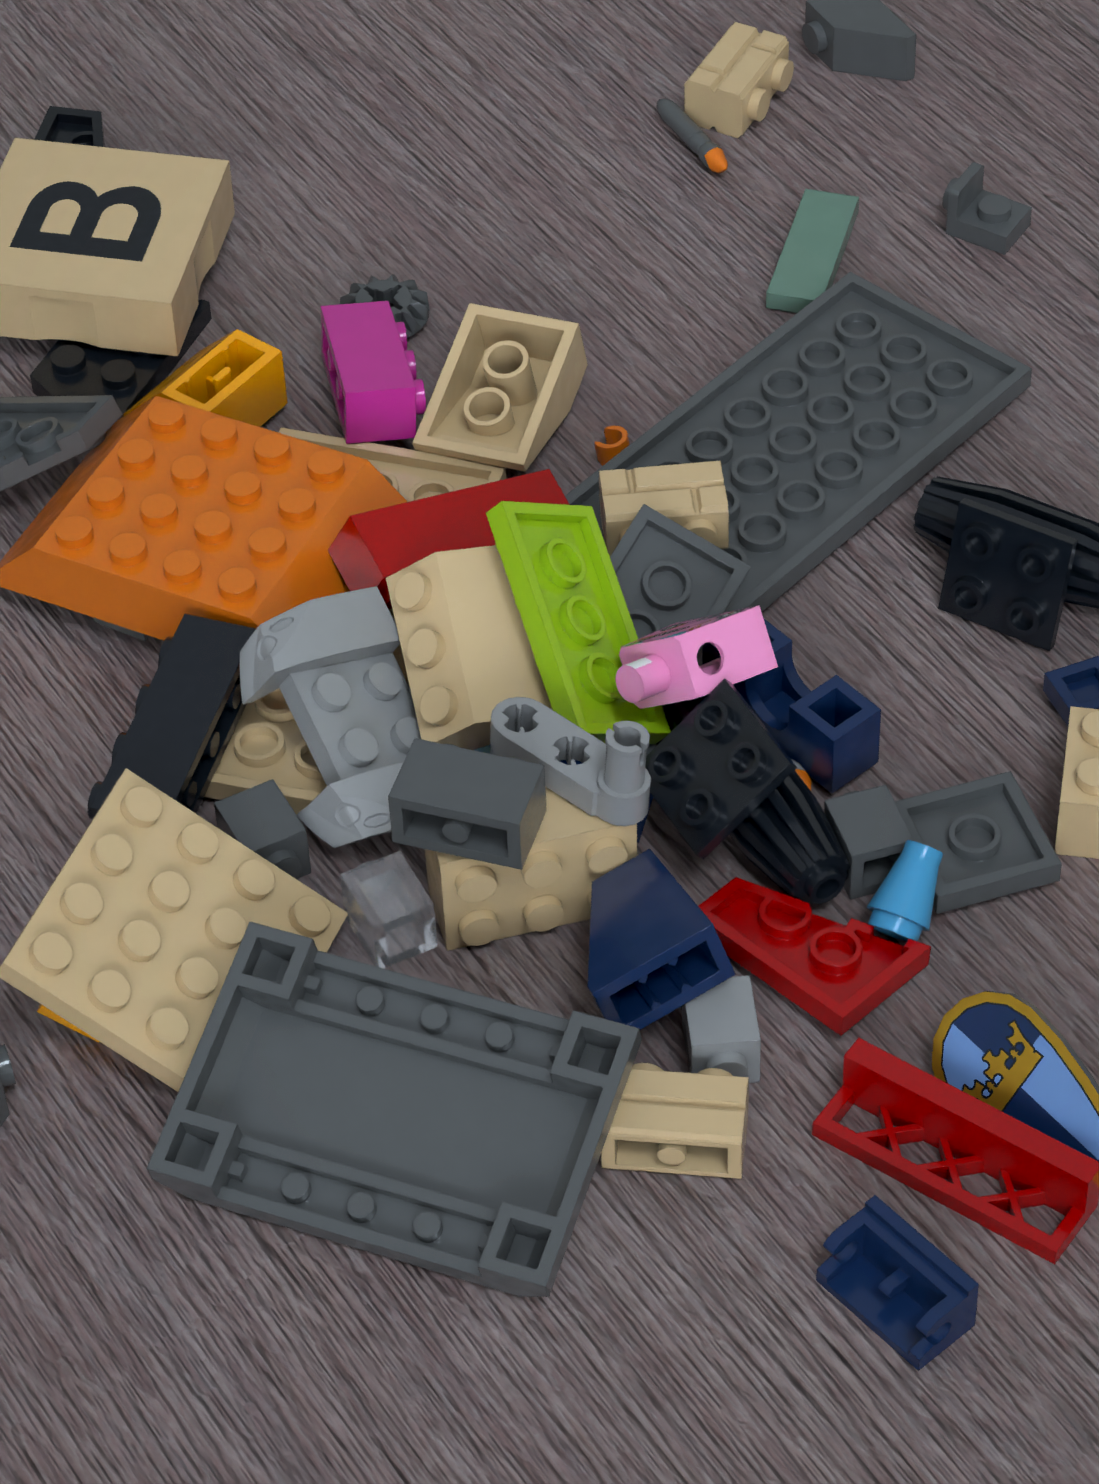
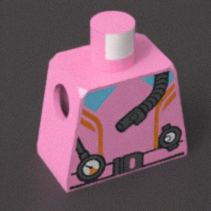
(665, 664)

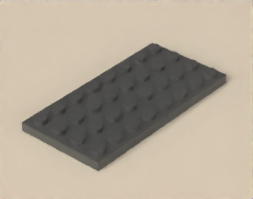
(826, 426)

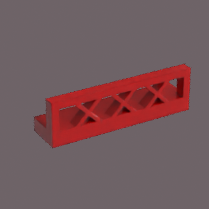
(974, 1134)

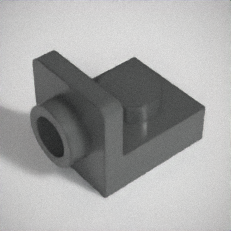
(982, 215)

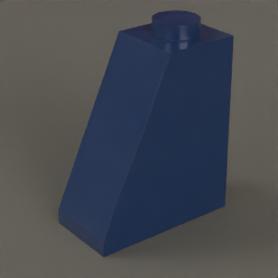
(649, 944)

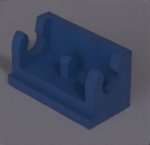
(898, 1283)

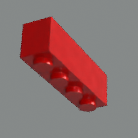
(396, 536)

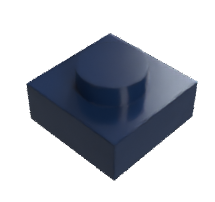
(1073, 686)

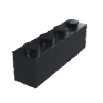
(183, 714)

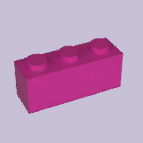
(371, 372)

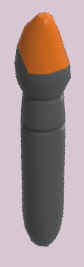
(692, 135)

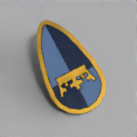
(1020, 1065)

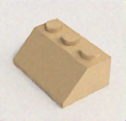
(462, 643)

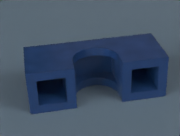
(825, 729)

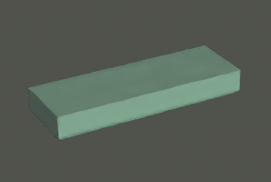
(812, 249)

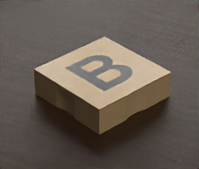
(107, 243)

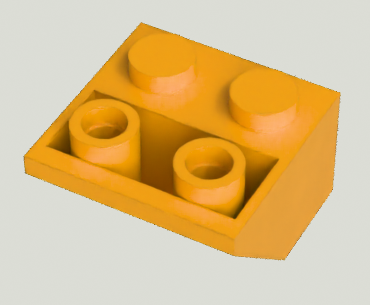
(229, 378)

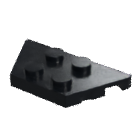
(87, 370)

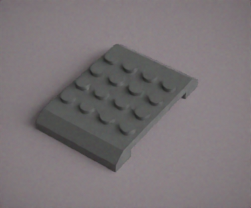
(395, 1113)

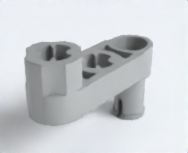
(611, 776)

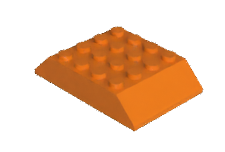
(193, 521)

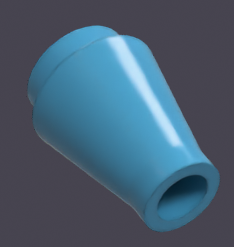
(907, 893)

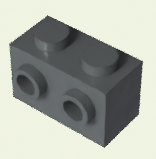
(467, 803)

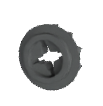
(409, 303)

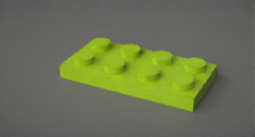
(571, 611)

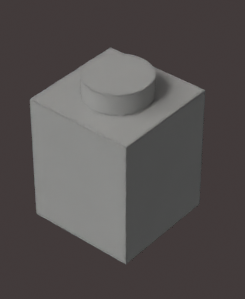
(723, 1030)

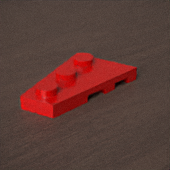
(813, 961)

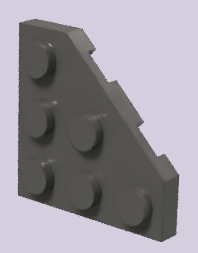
(49, 430)

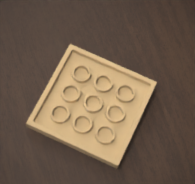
(150, 925)

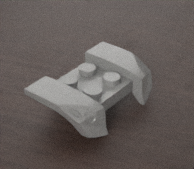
(347, 700)

